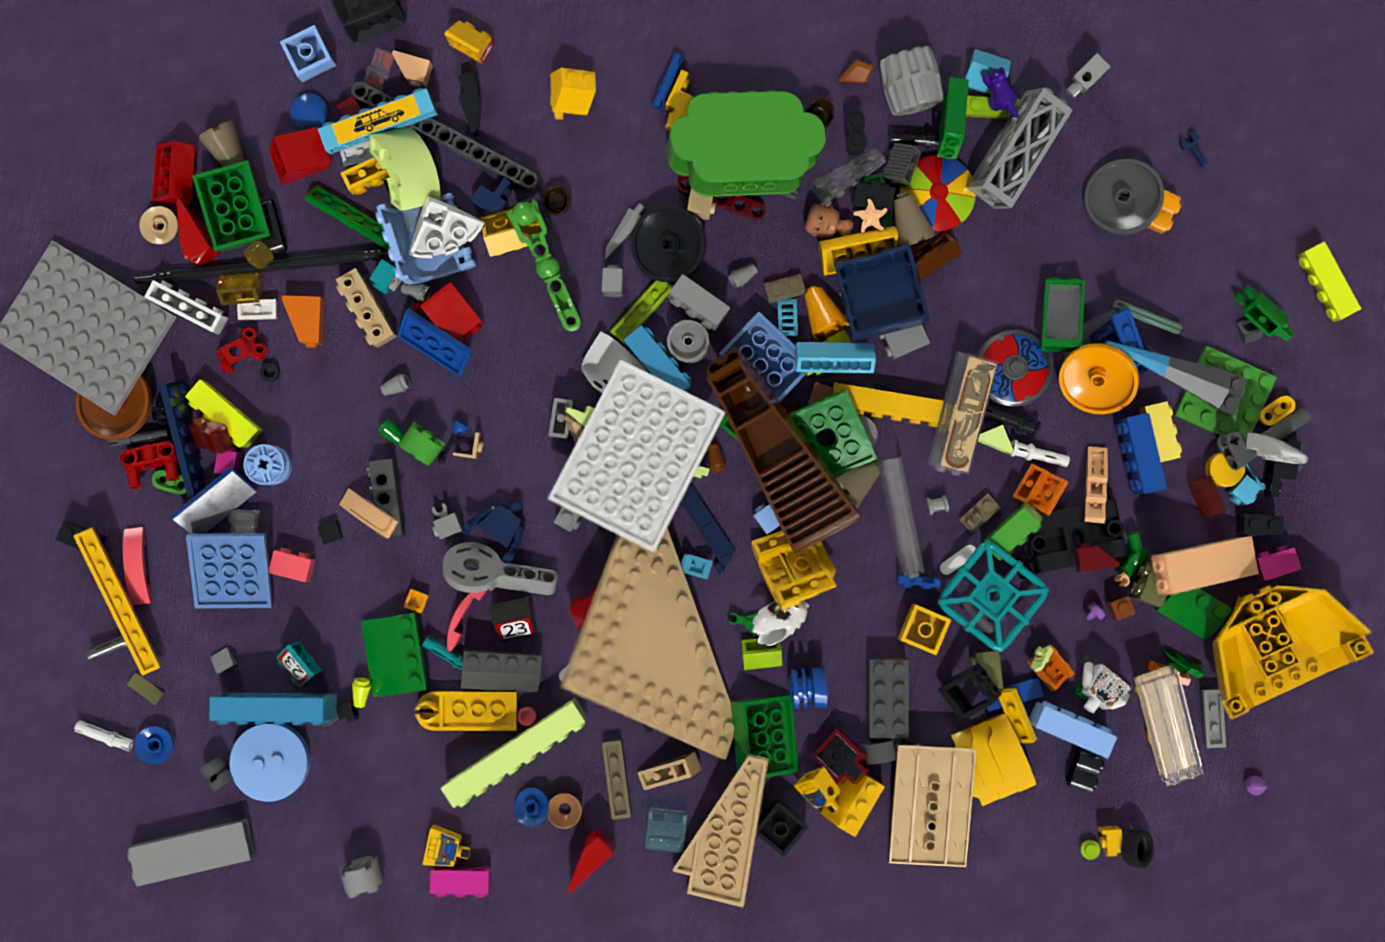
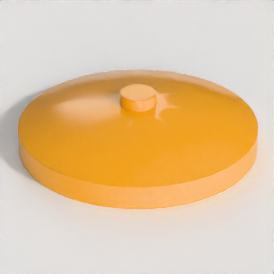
(1099, 378)

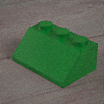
(1195, 611)

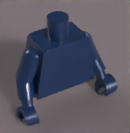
(500, 524)

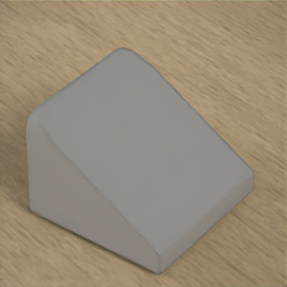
(223, 660)

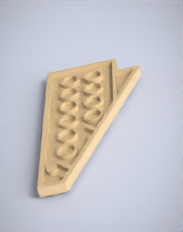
(724, 845)

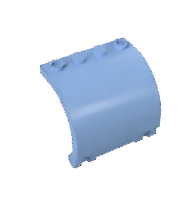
(414, 269)

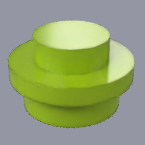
(1090, 849)

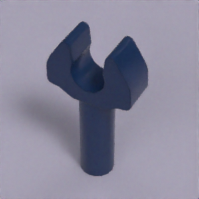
(1193, 147)

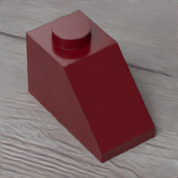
(1092, 558)

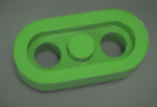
(170, 486)

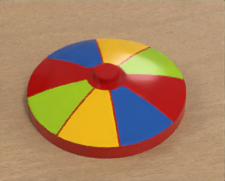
(941, 192)

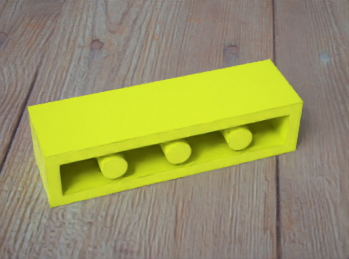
(1329, 282)
(219, 409)

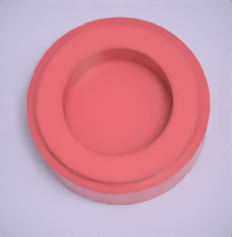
(526, 716)

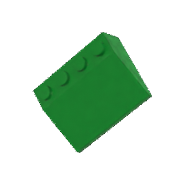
(231, 206)
(395, 654)
(766, 730)

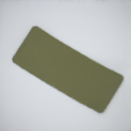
(145, 688)

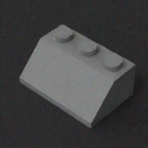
(698, 303)

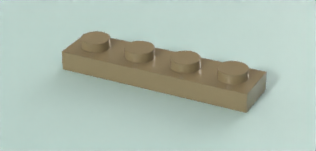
(616, 779)

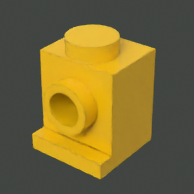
(1110, 840)

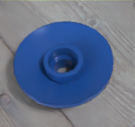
(145, 746)
(524, 807)

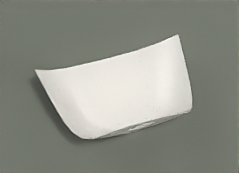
(603, 359)

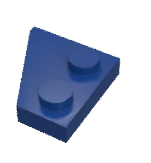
(923, 582)

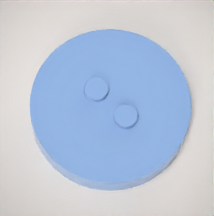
(270, 761)

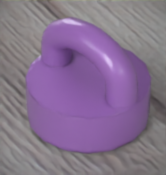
(1095, 611)
(1255, 785)

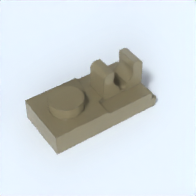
(979, 513)

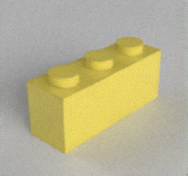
(1164, 430)

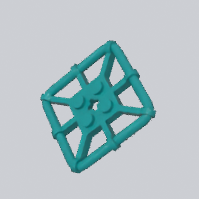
(1005, 592)

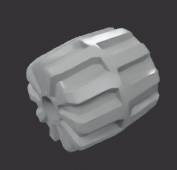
(911, 81)

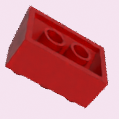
(173, 172)

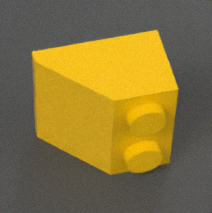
(572, 91)

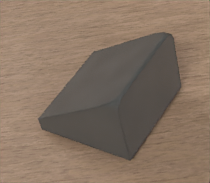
(1248, 331)

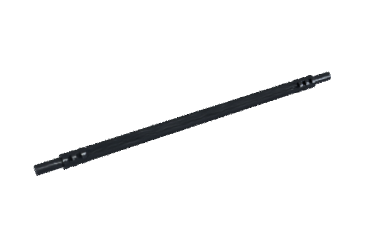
(273, 265)

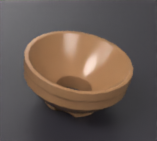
(562, 820)

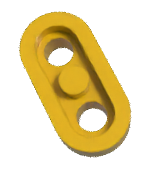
(1275, 411)

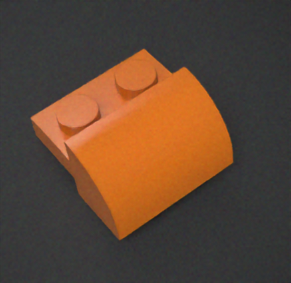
(1040, 489)

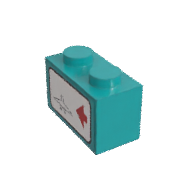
(385, 278)

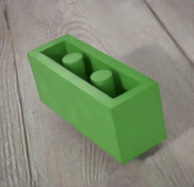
(1016, 529)

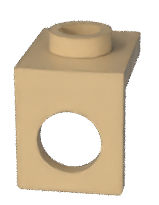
(478, 447)

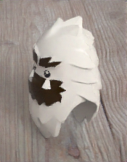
(776, 624)

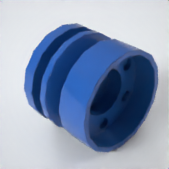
(808, 688)

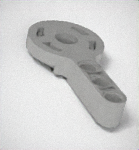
(496, 571)

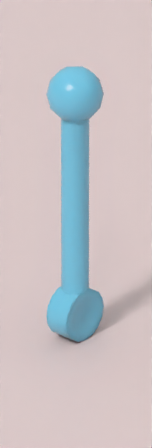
(1255, 477)

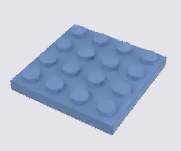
(230, 570)

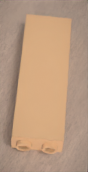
(1204, 565)

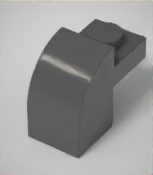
(880, 751)

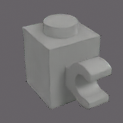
(447, 524)

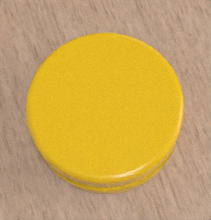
(1221, 472)

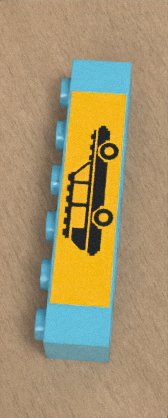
(383, 118)

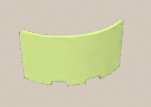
(408, 166)

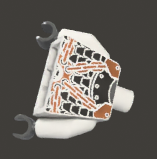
(1102, 687)

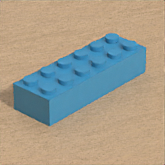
(273, 707)

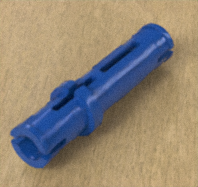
(664, 88)

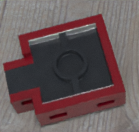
(841, 758)

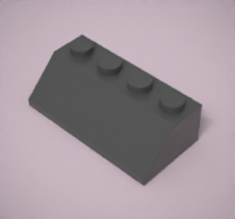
(501, 671)

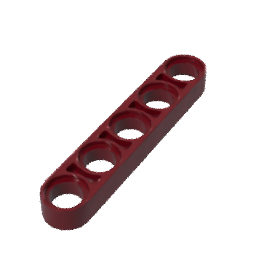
(729, 204)

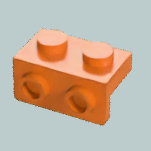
(1054, 671)

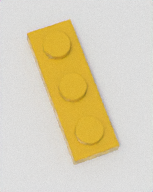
(1017, 715)

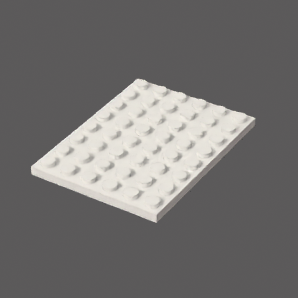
(637, 455)

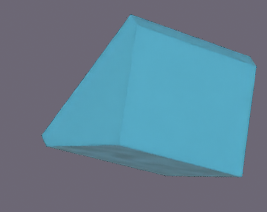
(981, 64)

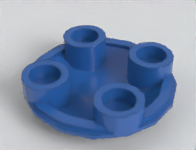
(308, 111)

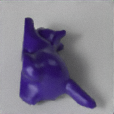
(1002, 94)

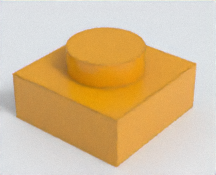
(416, 601)

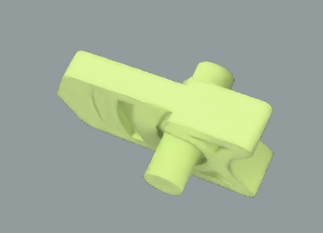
(1041, 658)

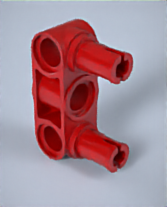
(149, 457)

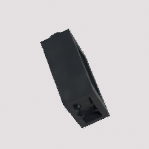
(958, 701)

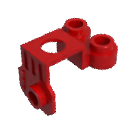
(247, 348)

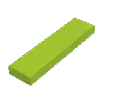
(641, 310)

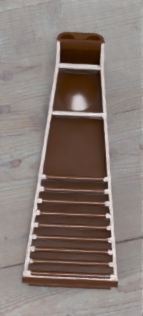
(790, 471)

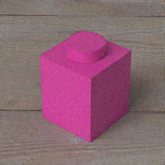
(226, 460)

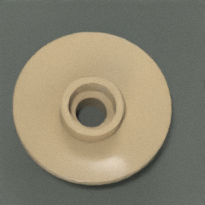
(150, 224)

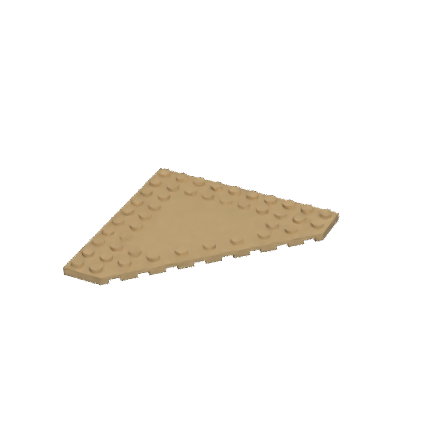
(649, 650)

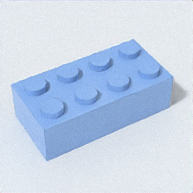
(1072, 729)

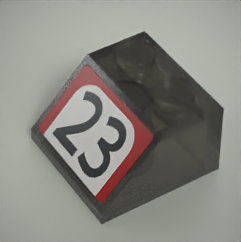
(513, 618)

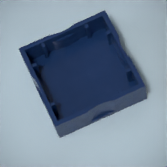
(881, 293)

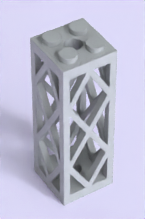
(1036, 103)

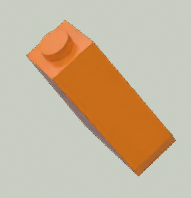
(307, 318)

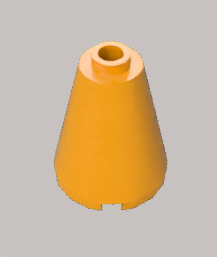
(823, 314)

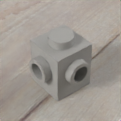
(568, 519)

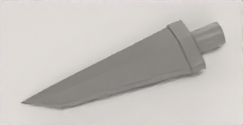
(624, 229)

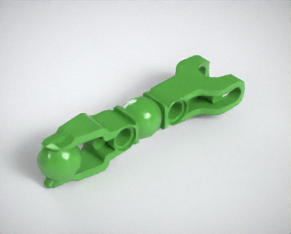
(546, 266)

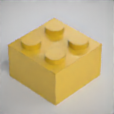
(924, 629)

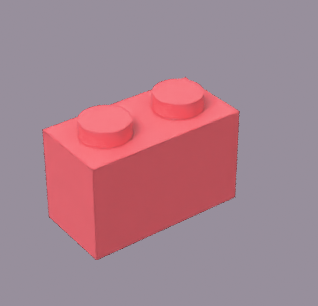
(292, 565)

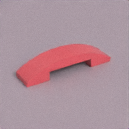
(134, 566)
(453, 634)

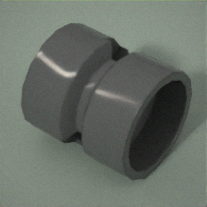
(216, 773)

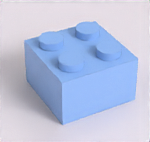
(308, 53)

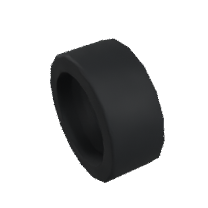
(1141, 839)

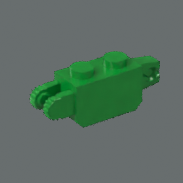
(1264, 313)

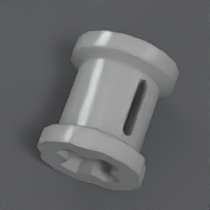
(937, 505)

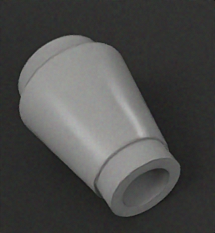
(742, 275)
(417, 291)
(397, 384)

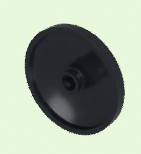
(668, 243)

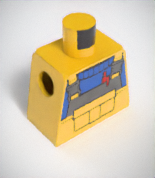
(819, 789)
(444, 847)

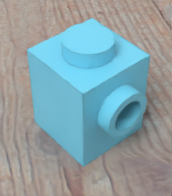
(1244, 492)

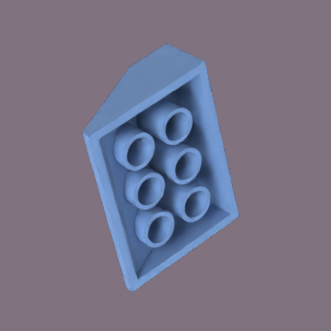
(768, 353)

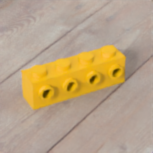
(364, 176)

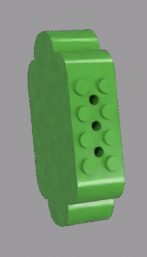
(745, 143)

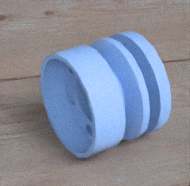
(277, 470)

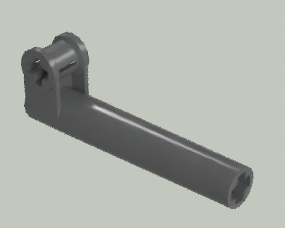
(1235, 450)

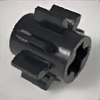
(159, 414)

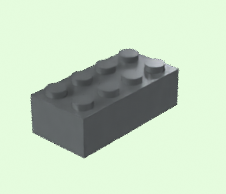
(888, 697)

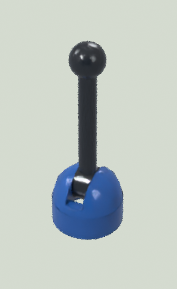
(458, 429)

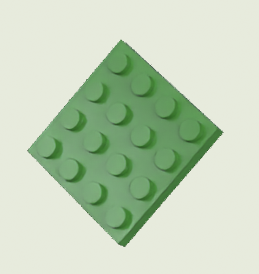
(1251, 402)

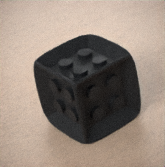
(368, 18)

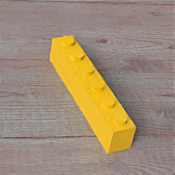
(893, 404)

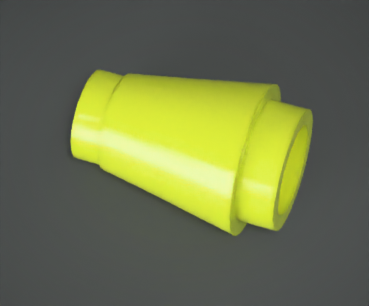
(360, 690)

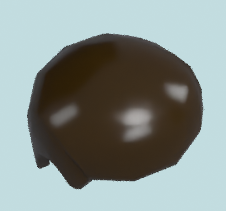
(823, 110)
(556, 201)

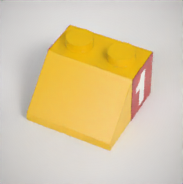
(470, 41)

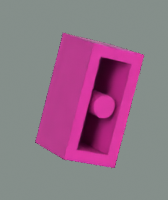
(1277, 563)

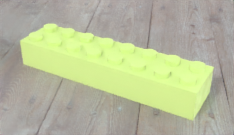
(514, 752)

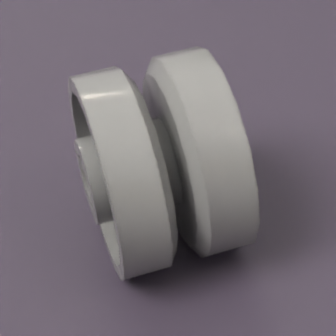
(688, 353)

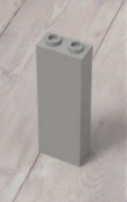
(191, 852)

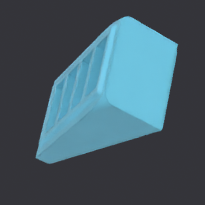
(788, 333)

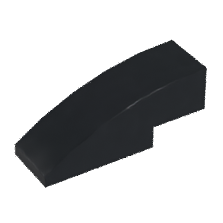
(471, 101)

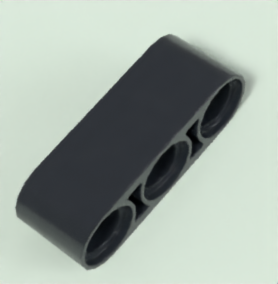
(276, 241)

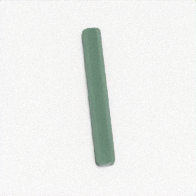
(1149, 317)

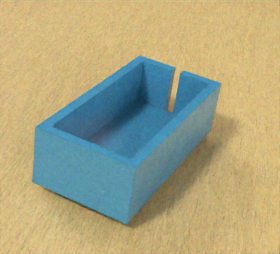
(654, 358)

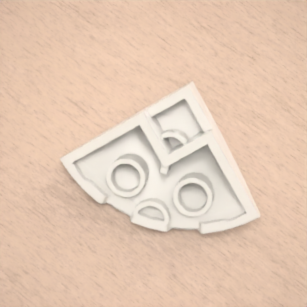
(442, 229)
(1274, 449)

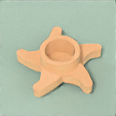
(870, 216)

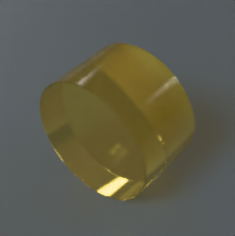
(258, 254)

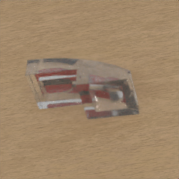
(380, 68)

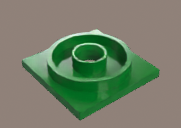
(838, 413)

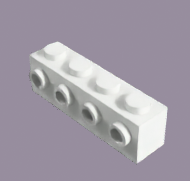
(182, 305)

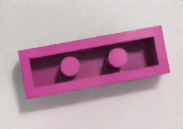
(460, 881)

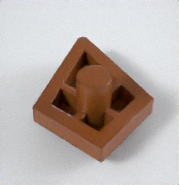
(857, 72)

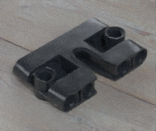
(1057, 536)

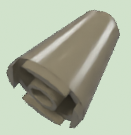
(223, 143)
(910, 221)
(859, 481)

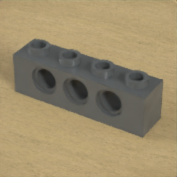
(394, 506)

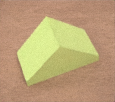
(997, 439)

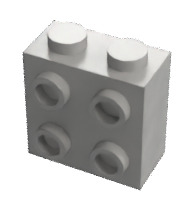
(904, 341)

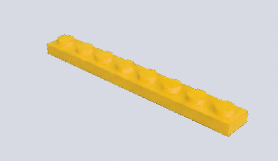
(117, 601)

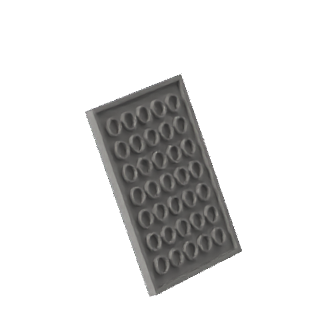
(84, 327)

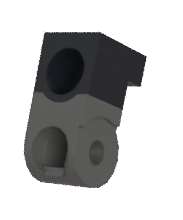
(344, 710)

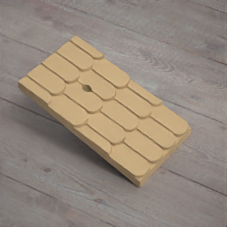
(935, 789)

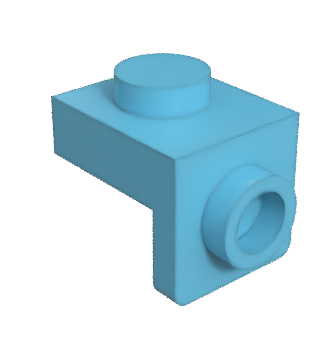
(696, 566)

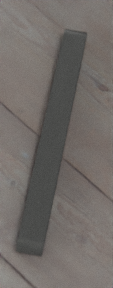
(455, 139)

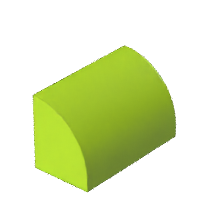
(760, 655)

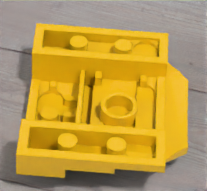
(790, 574)
(1000, 760)

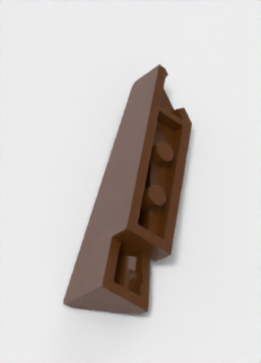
(934, 255)

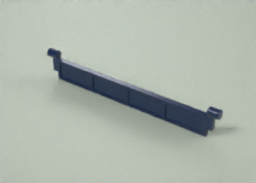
(707, 527)

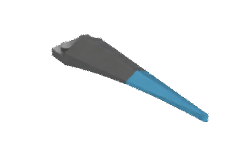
(1211, 385)

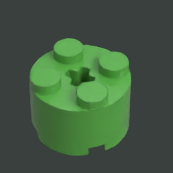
(421, 444)

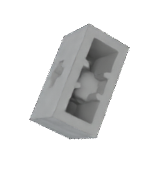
(612, 281)

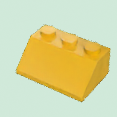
(501, 235)
(854, 803)

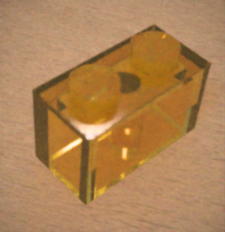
(239, 289)

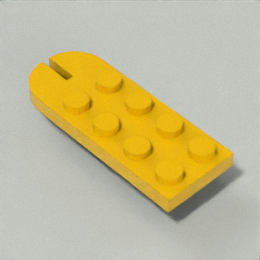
(468, 711)

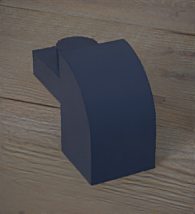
(492, 202)

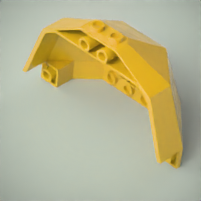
(1302, 641)

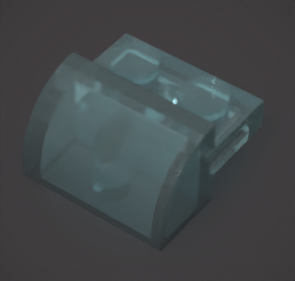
(666, 830)

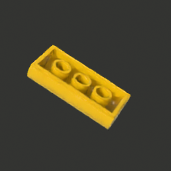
(855, 246)

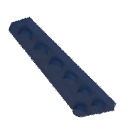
(179, 419)

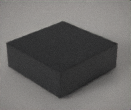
(330, 532)

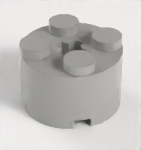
(361, 876)

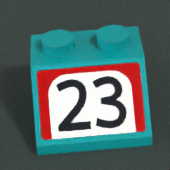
(298, 664)

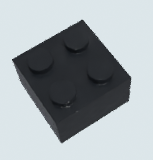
(780, 827)

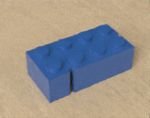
(1140, 454)

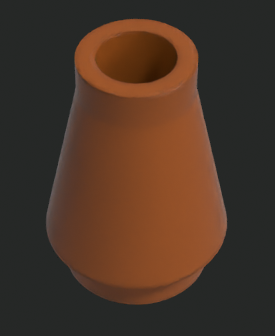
(716, 461)

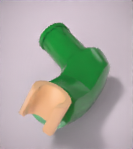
(1132, 560)

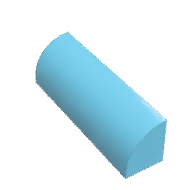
(835, 357)

